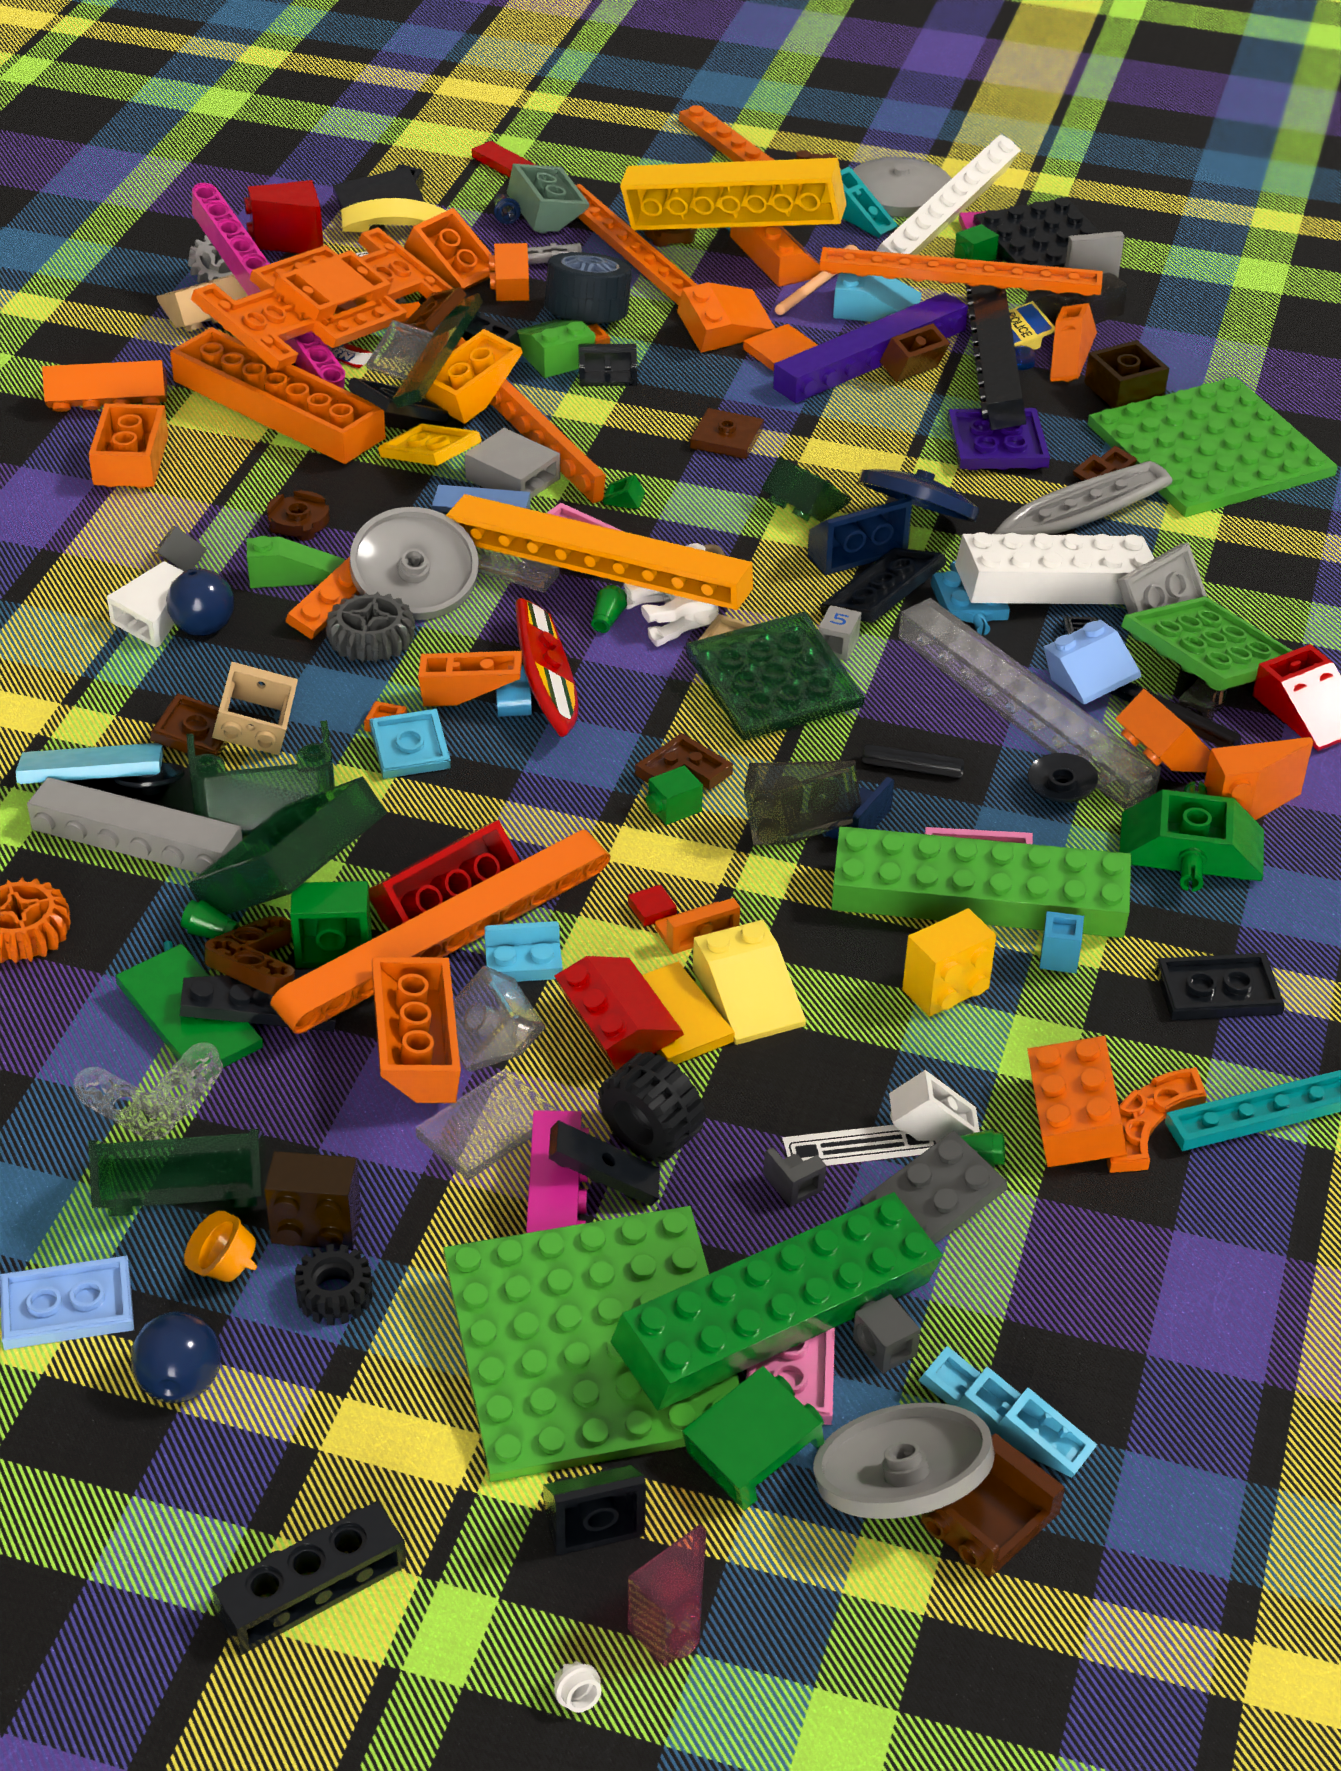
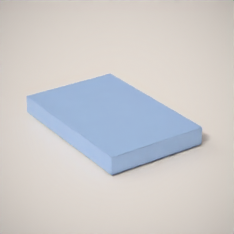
(66, 1302)

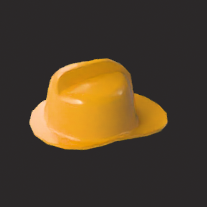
(220, 1247)

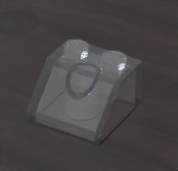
(493, 1020)

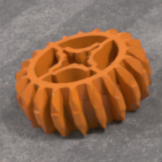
(31, 919)

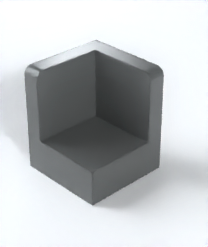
(180, 549)
(793, 1177)

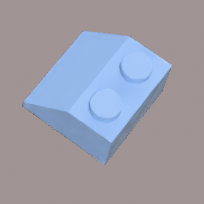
(1090, 662)

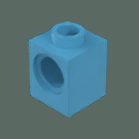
(1061, 942)

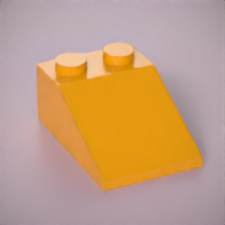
(473, 375)

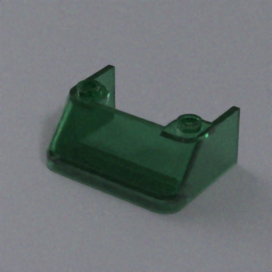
(255, 794)
(177, 1171)

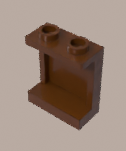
(1000, 1512)

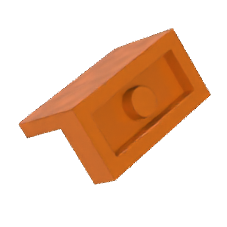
(680, 929)

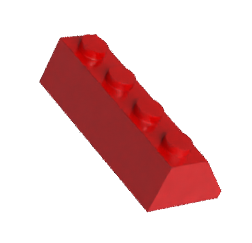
(443, 874)

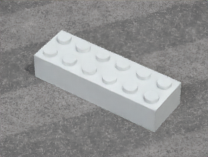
(1048, 567)

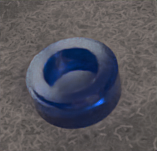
(1025, 357)

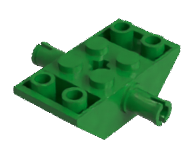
(1193, 836)

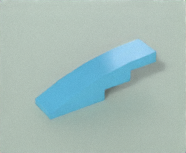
(1017, 1418)

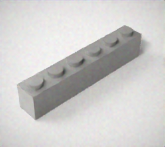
(130, 826)

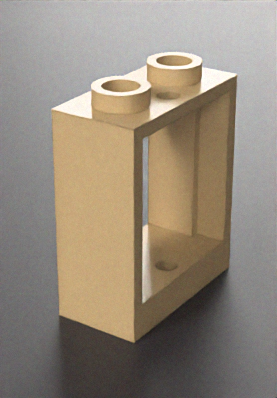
(275, 694)

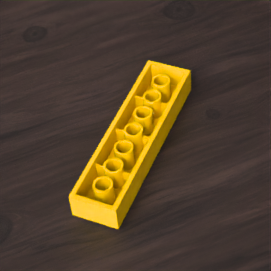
(734, 194)

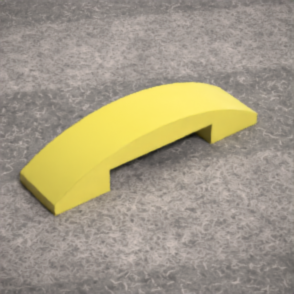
(386, 212)

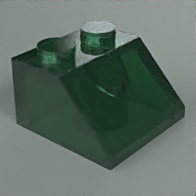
(803, 492)

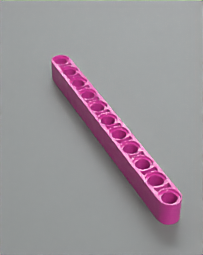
(242, 257)

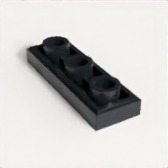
(604, 1163)

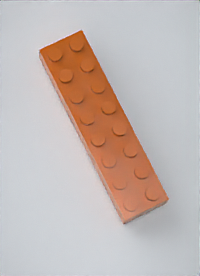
(281, 399)

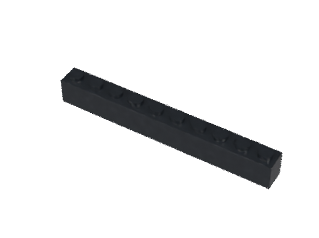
(995, 357)

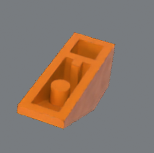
(459, 677)

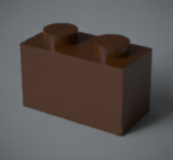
(914, 352)

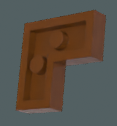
(680, 751)

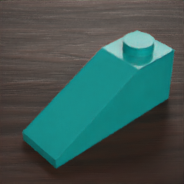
(863, 208)

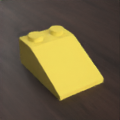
(747, 981)

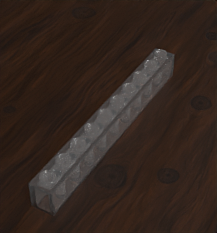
(1028, 701)

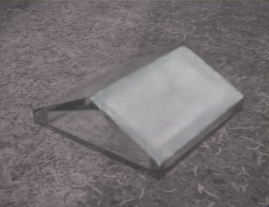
(399, 350)

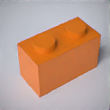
(511, 272)

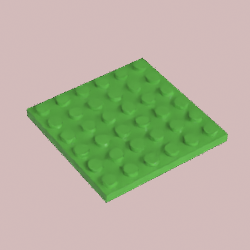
(1214, 444)
(539, 1334)

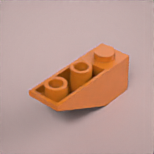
(1072, 341)

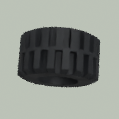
(651, 1106)

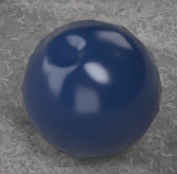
(200, 602)
(175, 1357)

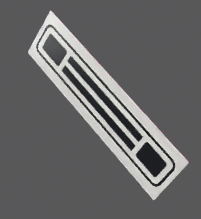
(856, 1145)

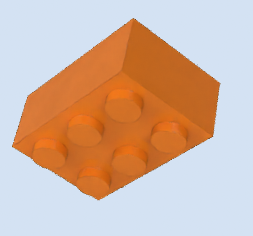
(128, 445)
(1076, 1101)

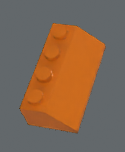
(776, 253)
(104, 384)
(417, 1027)

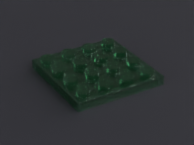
(774, 675)

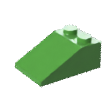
(554, 345)

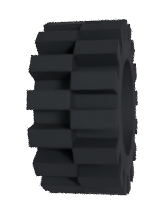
(339, 1302)

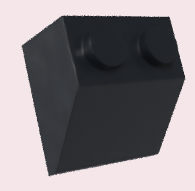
(595, 1509)

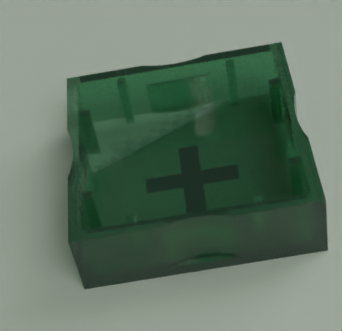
(288, 847)

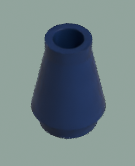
(506, 209)

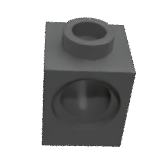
(886, 1333)

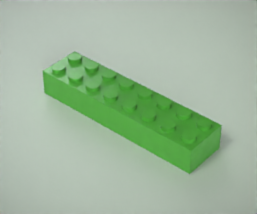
(994, 879)

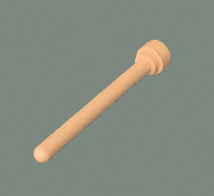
(806, 289)

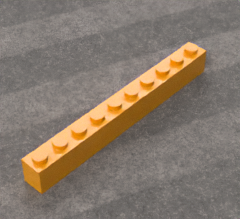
(605, 552)

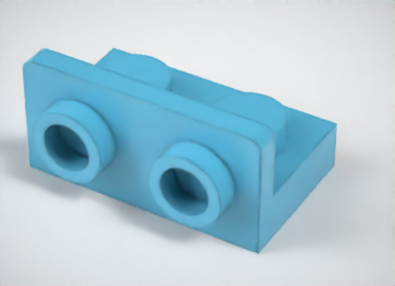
(524, 950)

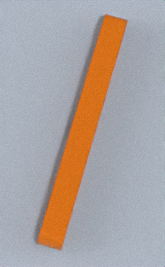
(441, 929)

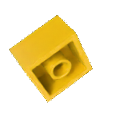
(949, 962)

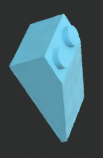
(871, 297)

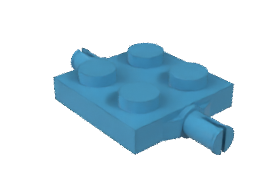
(954, 598)

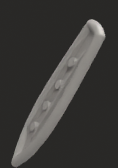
(1087, 500)

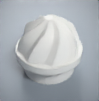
(577, 1686)

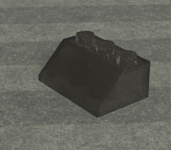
(1103, 306)

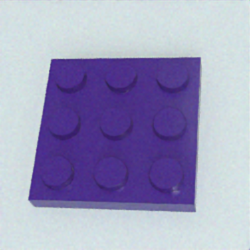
(1001, 448)

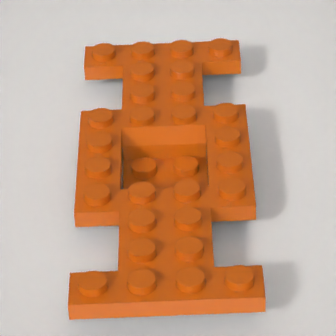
(307, 288)

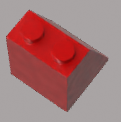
(284, 217)

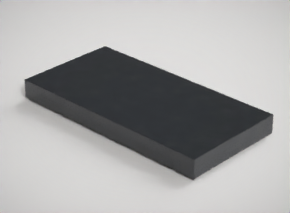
(886, 582)

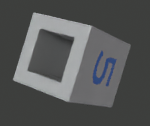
(841, 630)

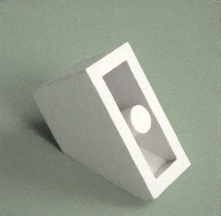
(931, 1109)

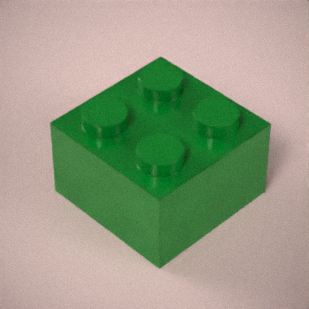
(329, 920)

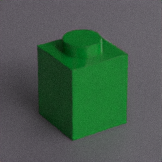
(976, 244)
(674, 795)

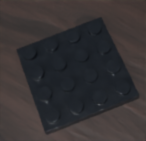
(1036, 231)

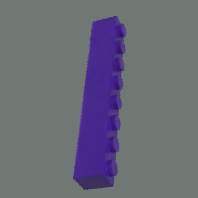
(862, 348)

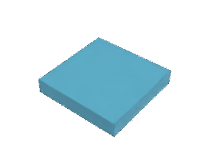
(410, 743)

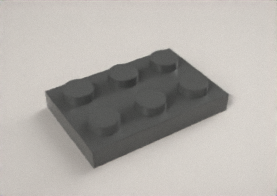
(943, 1186)

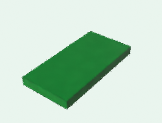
(156, 993)

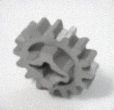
(206, 261)

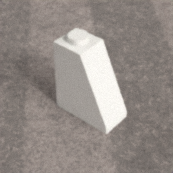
(142, 604)

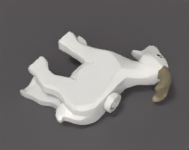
(681, 612)

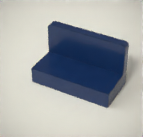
(873, 809)

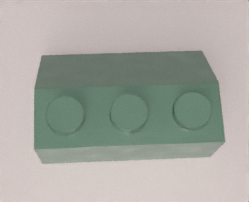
(545, 196)

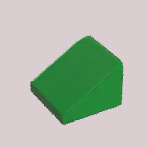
(625, 493)

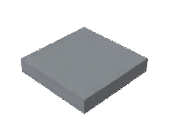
(1096, 252)

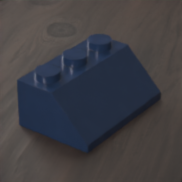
(860, 536)

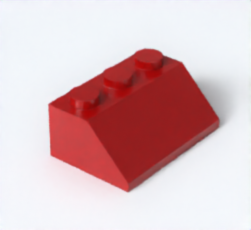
(617, 1007)

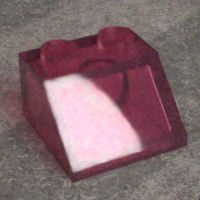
(668, 1598)

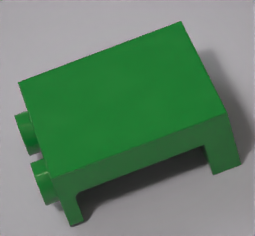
(752, 1434)

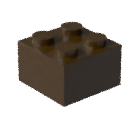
(1126, 374)
(313, 1200)

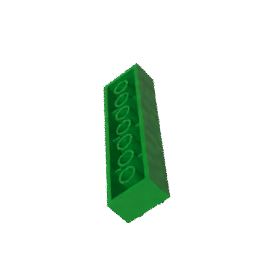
(773, 1300)

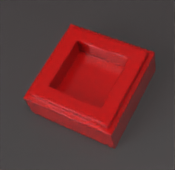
(651, 905)

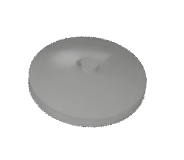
(901, 182)
(415, 558)
(904, 1460)

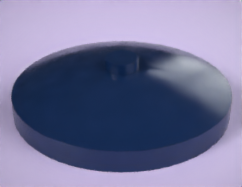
(922, 491)

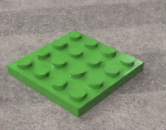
(1205, 641)

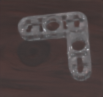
(158, 1101)

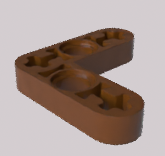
(244, 951)

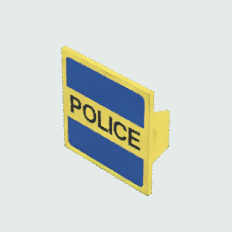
(1029, 325)

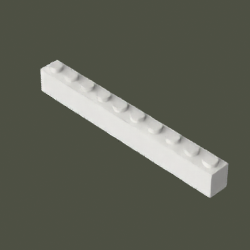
(952, 198)

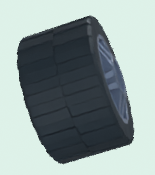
(588, 287)

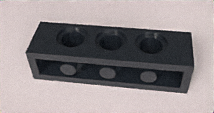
(298, 1597)

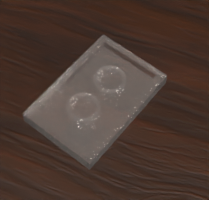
(483, 1124)

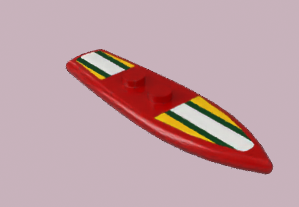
(546, 666)

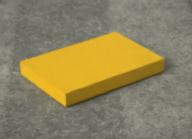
(429, 444)
(691, 1009)

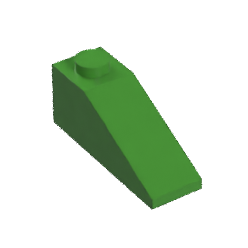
(287, 563)

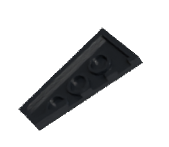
(234, 1001)

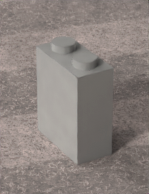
(512, 463)

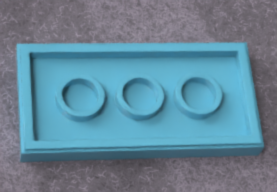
(90, 763)

